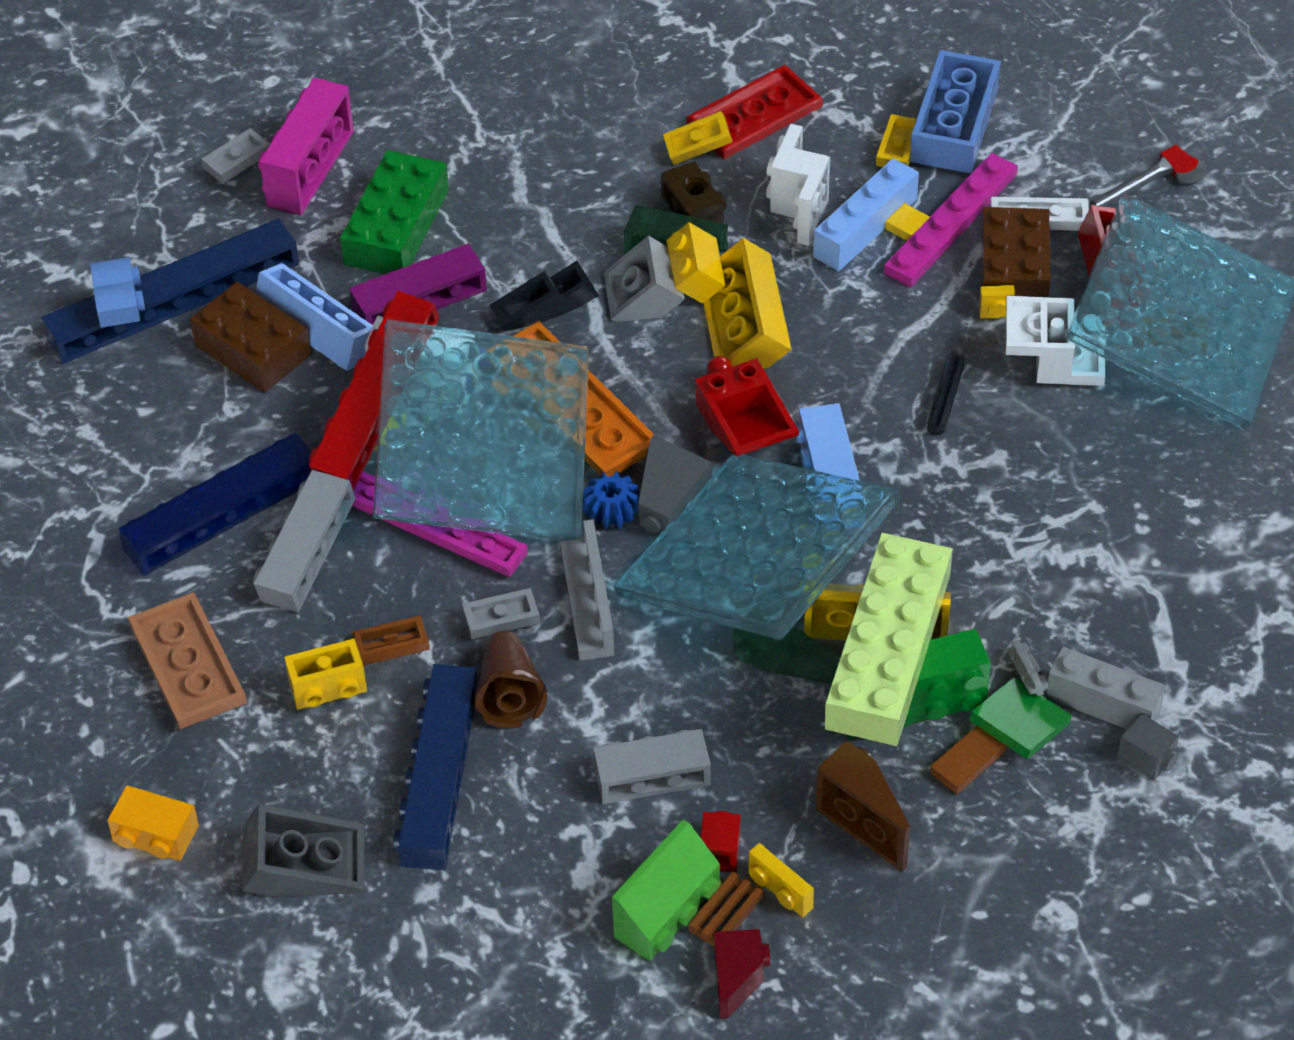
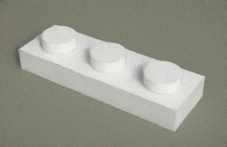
(1063, 212)

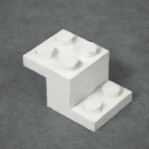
(798, 184)
(1039, 329)

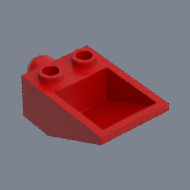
(742, 406)

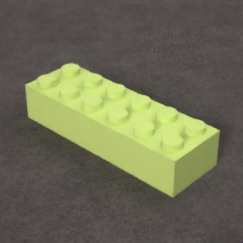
(888, 639)

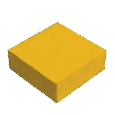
(905, 221)

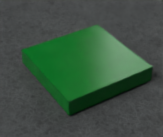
(1020, 718)

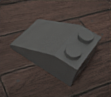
(301, 854)

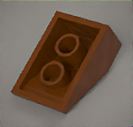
(862, 804)

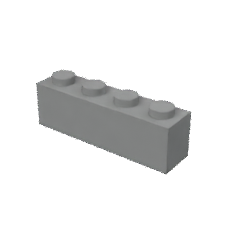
(304, 541)

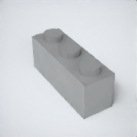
(1103, 689)
(652, 766)

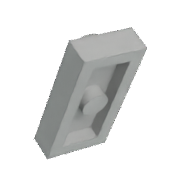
(235, 155)
(501, 613)

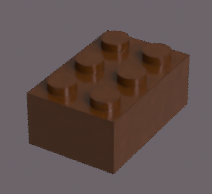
(1016, 250)
(250, 336)

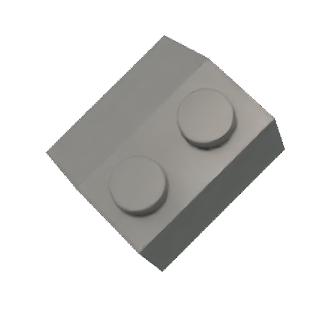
(642, 283)

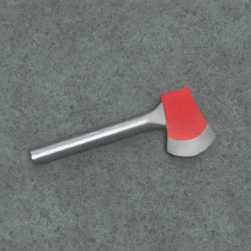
(1174, 161)

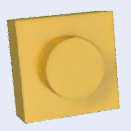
(993, 300)

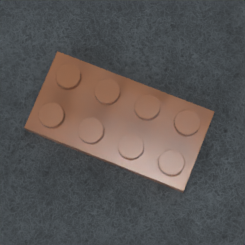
(187, 660)

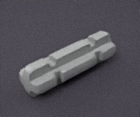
(1028, 668)

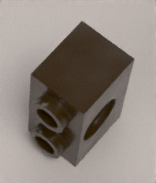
(691, 193)

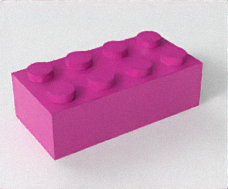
(306, 146)

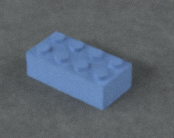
(955, 111)

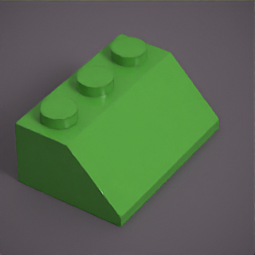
(665, 892)

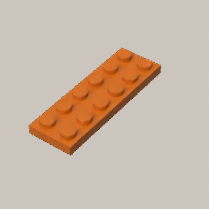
(613, 433)

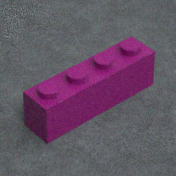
(438, 279)

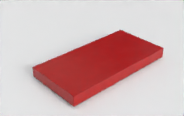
(761, 108)

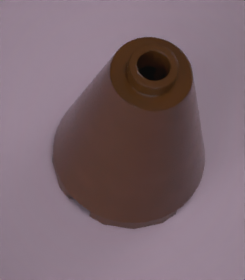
(508, 683)

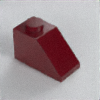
(738, 967)

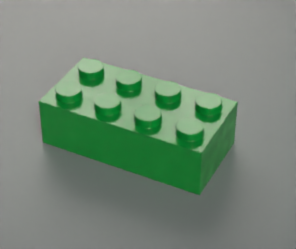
(394, 213)
(951, 678)

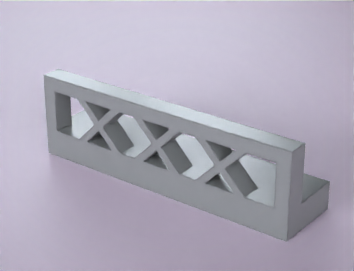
(587, 595)

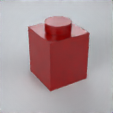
(722, 836)

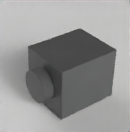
(1148, 747)

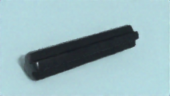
(945, 393)

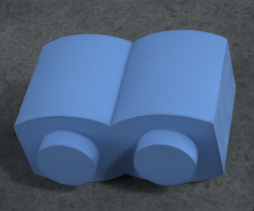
(116, 291)

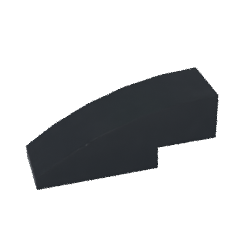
(544, 298)

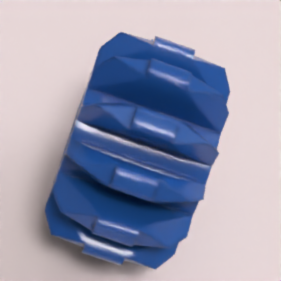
(611, 500)

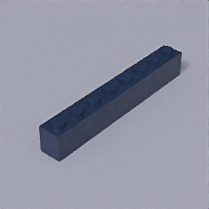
(175, 289)

